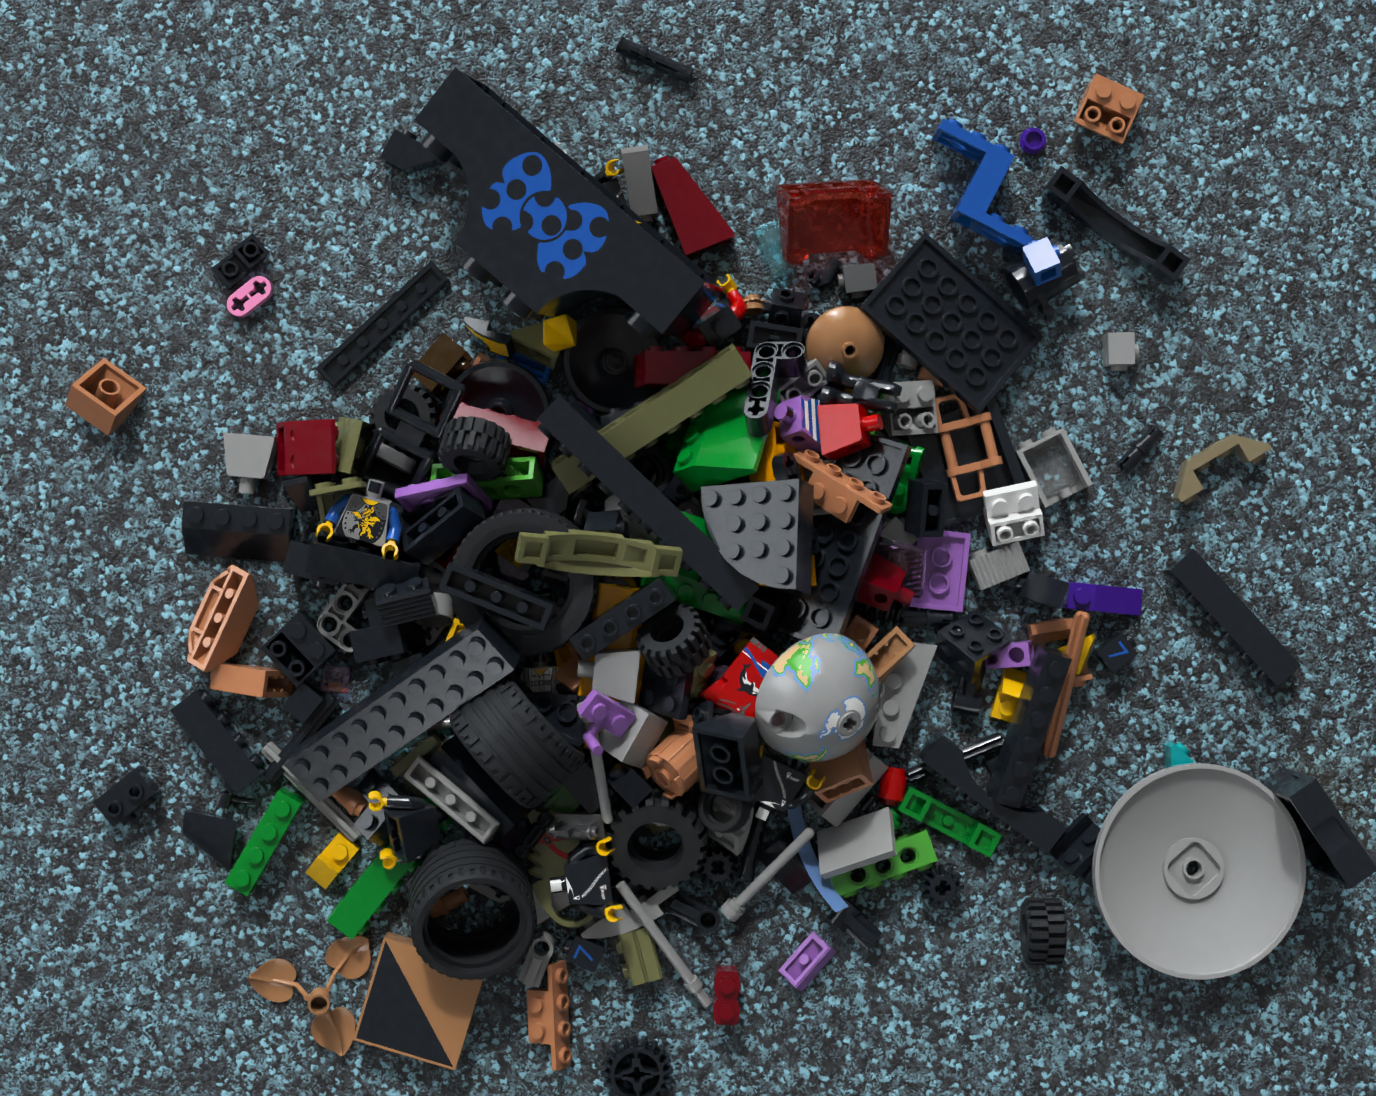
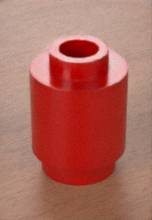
(892, 786)

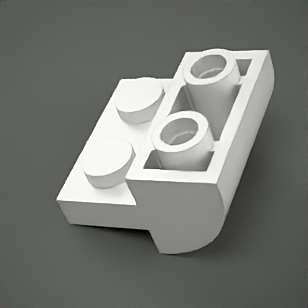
(1013, 513)

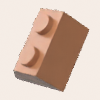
(105, 396)

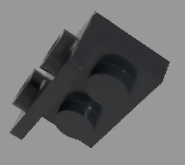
(1077, 845)

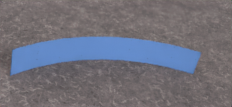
(811, 863)

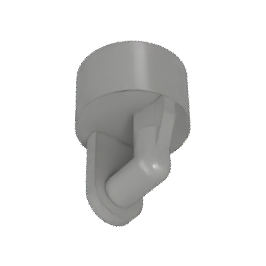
(443, 599)

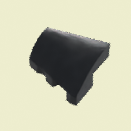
(212, 834)

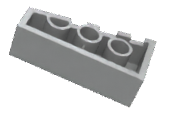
(900, 696)

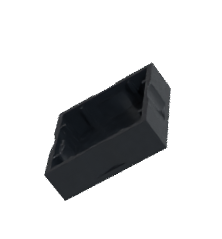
(1323, 831)

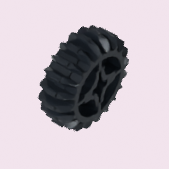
(627, 1071)

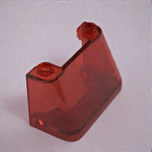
(833, 218)

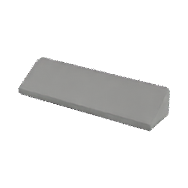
(452, 800)

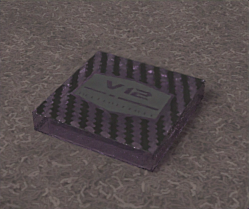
(908, 558)

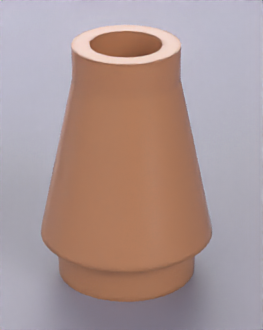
(351, 800)

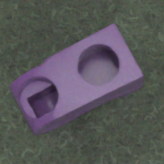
(1014, 655)

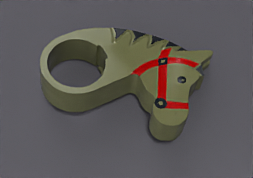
(548, 861)

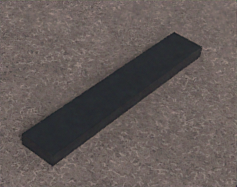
(382, 324)

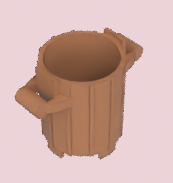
(674, 761)

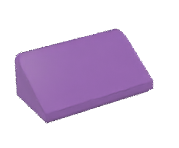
(807, 961)

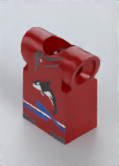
(741, 681)

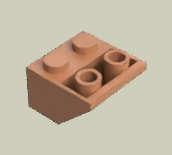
(1108, 108)

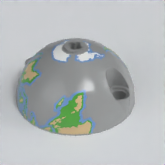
(829, 693)

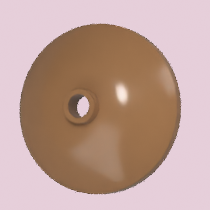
(838, 330)

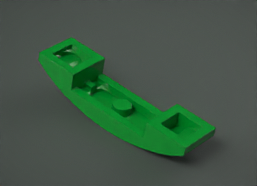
(950, 821)

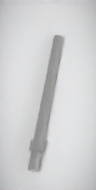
(691, 981)

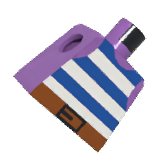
(799, 423)

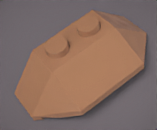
(222, 619)

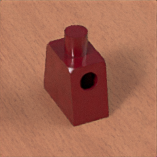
(883, 584)

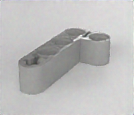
(341, 615)

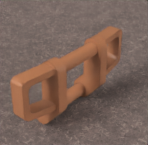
(953, 468)

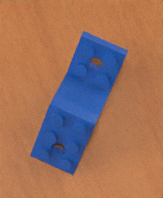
(991, 168)

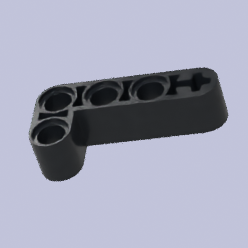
(770, 364)

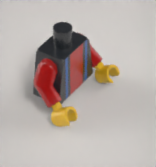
(719, 320)

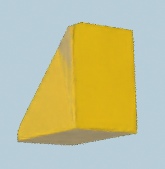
(559, 332)

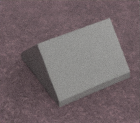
(637, 739)

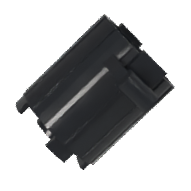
(1034, 297)

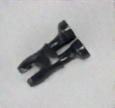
(864, 390)

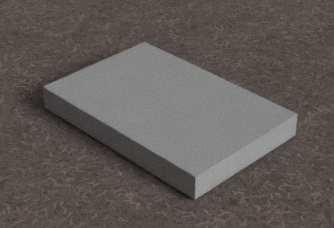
(856, 843)

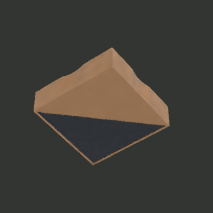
(415, 1007)

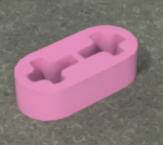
(254, 301)

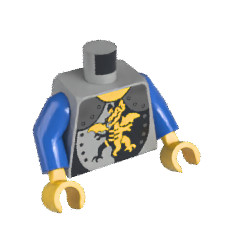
(365, 518)

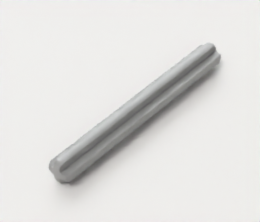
(327, 806)

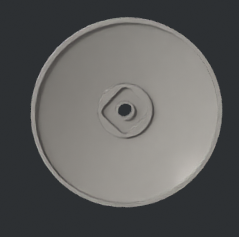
(1245, 880)

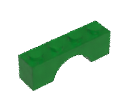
(264, 841)

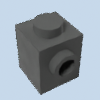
(857, 280)

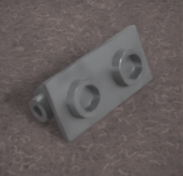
(578, 827)

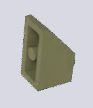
(529, 343)

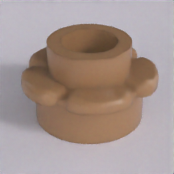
(754, 305)

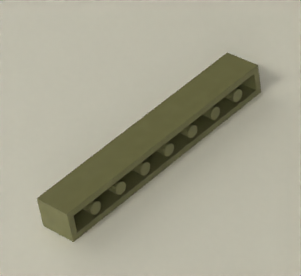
(663, 412)

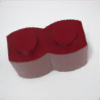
(725, 1001)

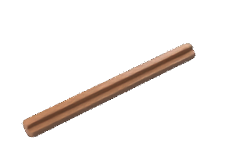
(1073, 650)

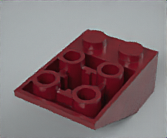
(307, 447)

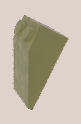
(352, 443)

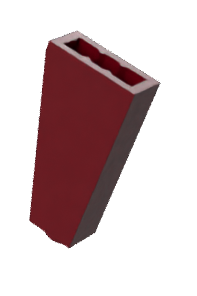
(689, 210)

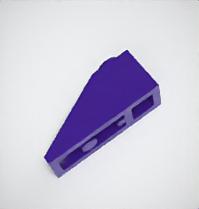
(1103, 598)

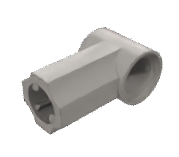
(537, 960)

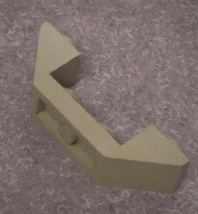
(1187, 482)

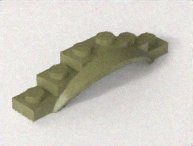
(598, 554)

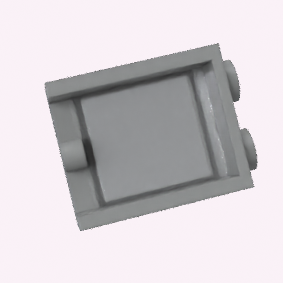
(1053, 466)

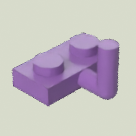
(604, 714)

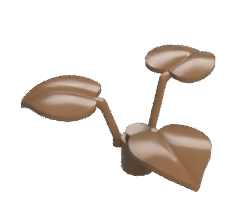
(329, 1028)

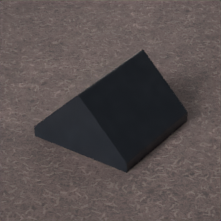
(793, 873)

